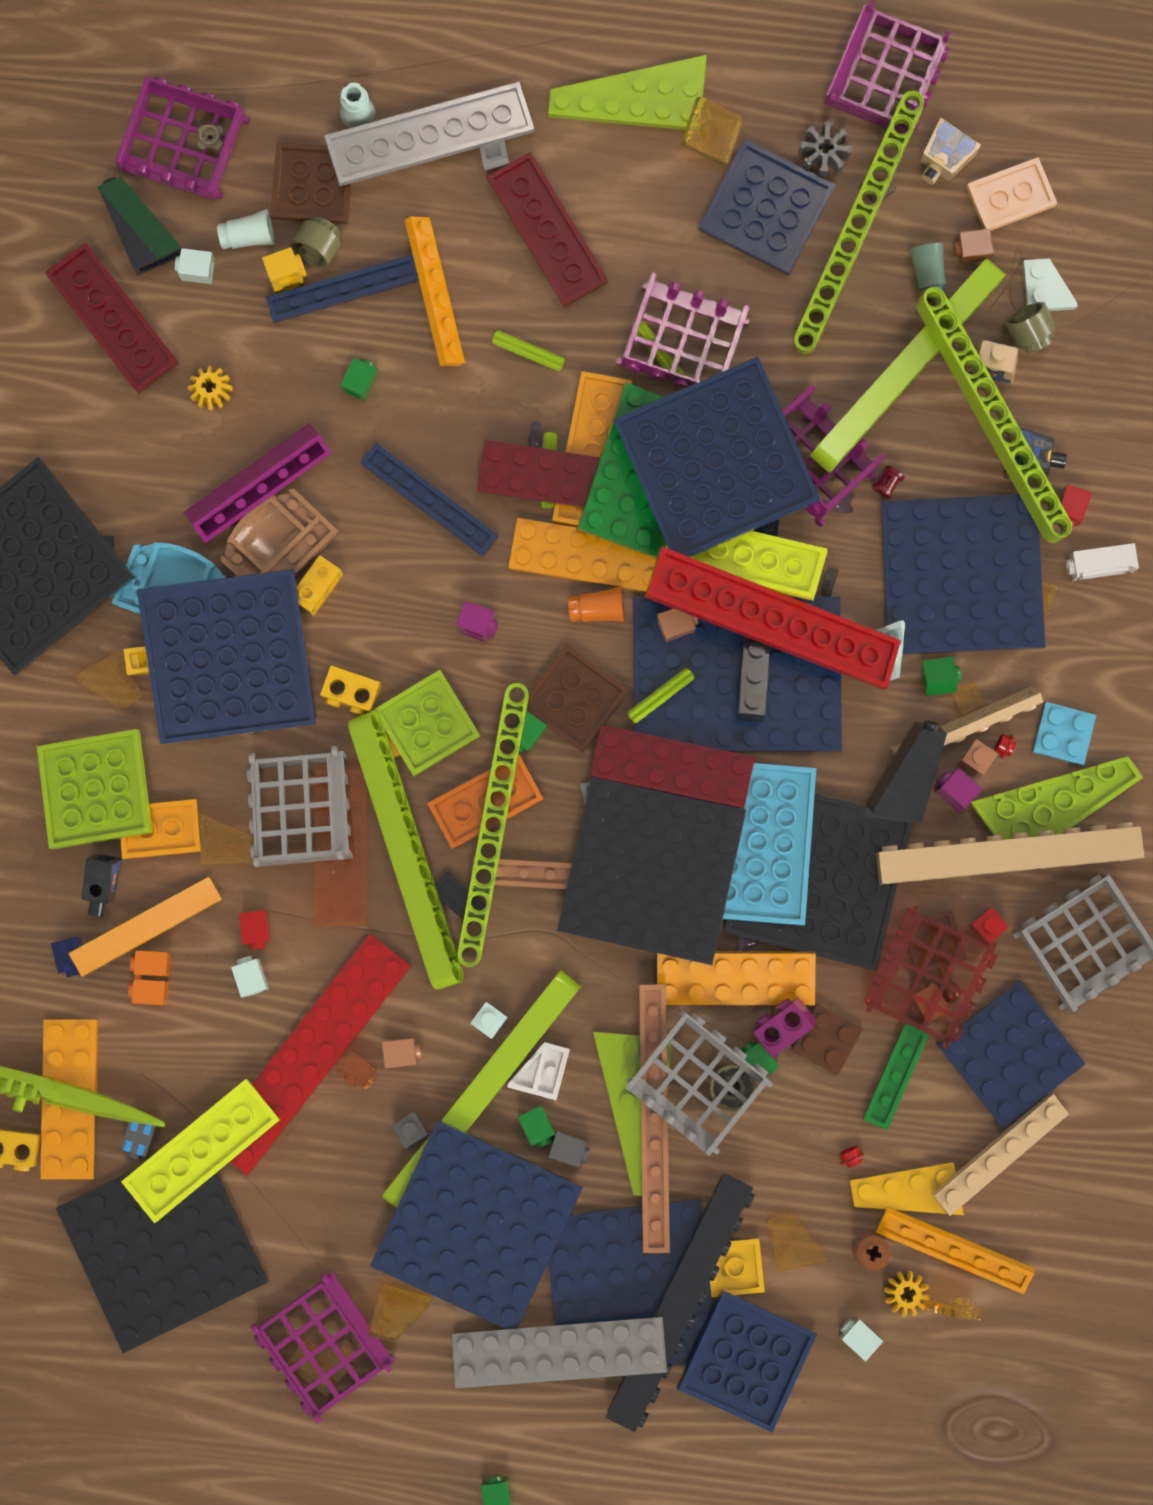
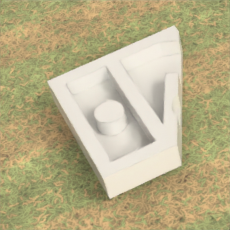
(542, 1072)

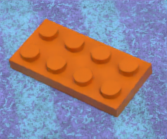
(462, 808)

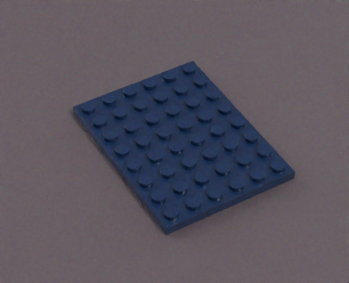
(800, 700)

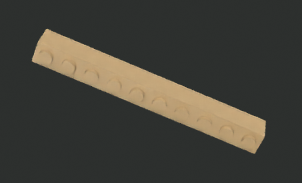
(1009, 855)

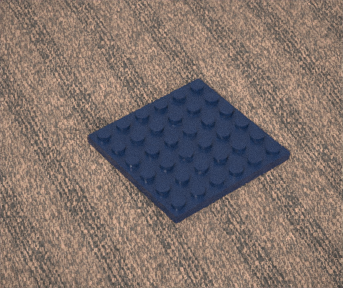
(717, 459)
(963, 574)
(226, 656)
(476, 1226)
(606, 1277)

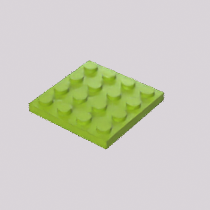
(94, 789)

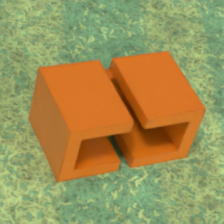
(150, 964)

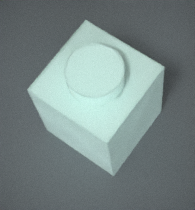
(195, 266)
(249, 977)
(489, 1020)
(860, 1338)

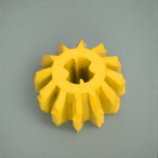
(219, 393)
(915, 1296)

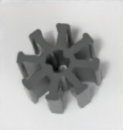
(835, 150)

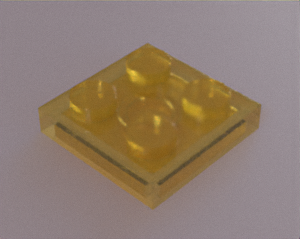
(712, 131)

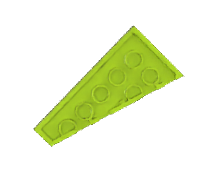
(644, 97)
(1056, 801)
(620, 1060)

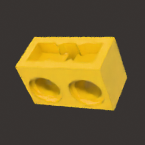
(284, 270)
(317, 585)
(353, 684)
(12, 1141)

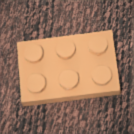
(1011, 194)

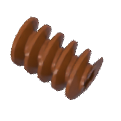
(872, 1261)

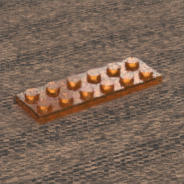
(343, 884)

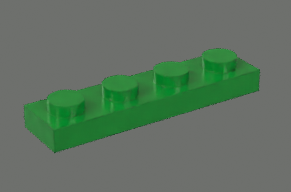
(895, 1076)

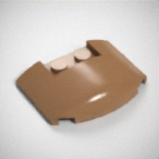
(277, 536)

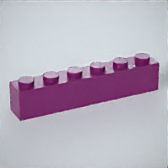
(257, 482)

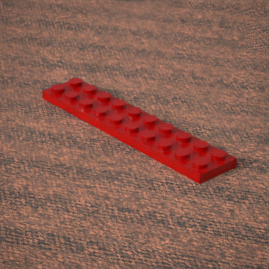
(772, 618)
(323, 1038)

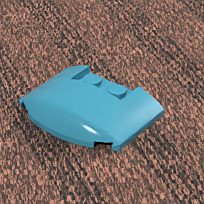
(162, 565)

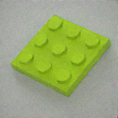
(427, 723)

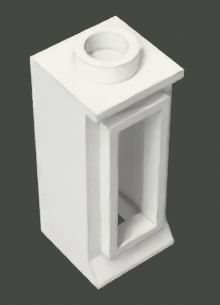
(1102, 562)

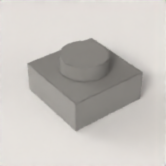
(494, 154)

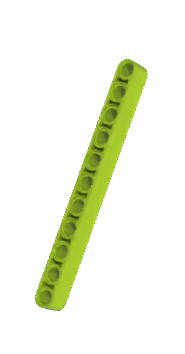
(859, 210)
(902, 371)
(993, 402)
(486, 836)
(405, 850)
(497, 1069)

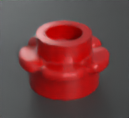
(1005, 745)
(851, 1156)

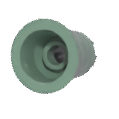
(929, 266)

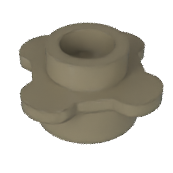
(207, 130)

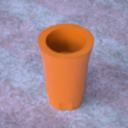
(598, 606)

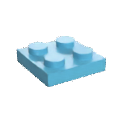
(1064, 733)

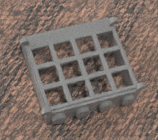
(337, 804)
(1108, 975)
(673, 1114)

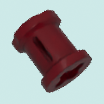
(888, 482)

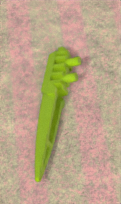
(58, 1093)

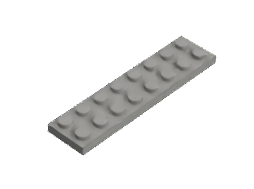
(428, 133)
(559, 1352)

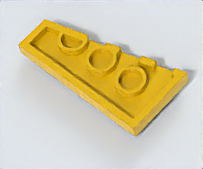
(903, 1189)

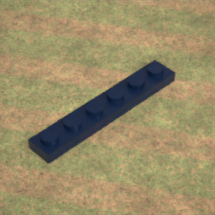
(342, 289)
(429, 499)

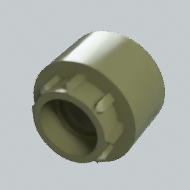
(316, 242)
(1031, 327)
(729, 1102)

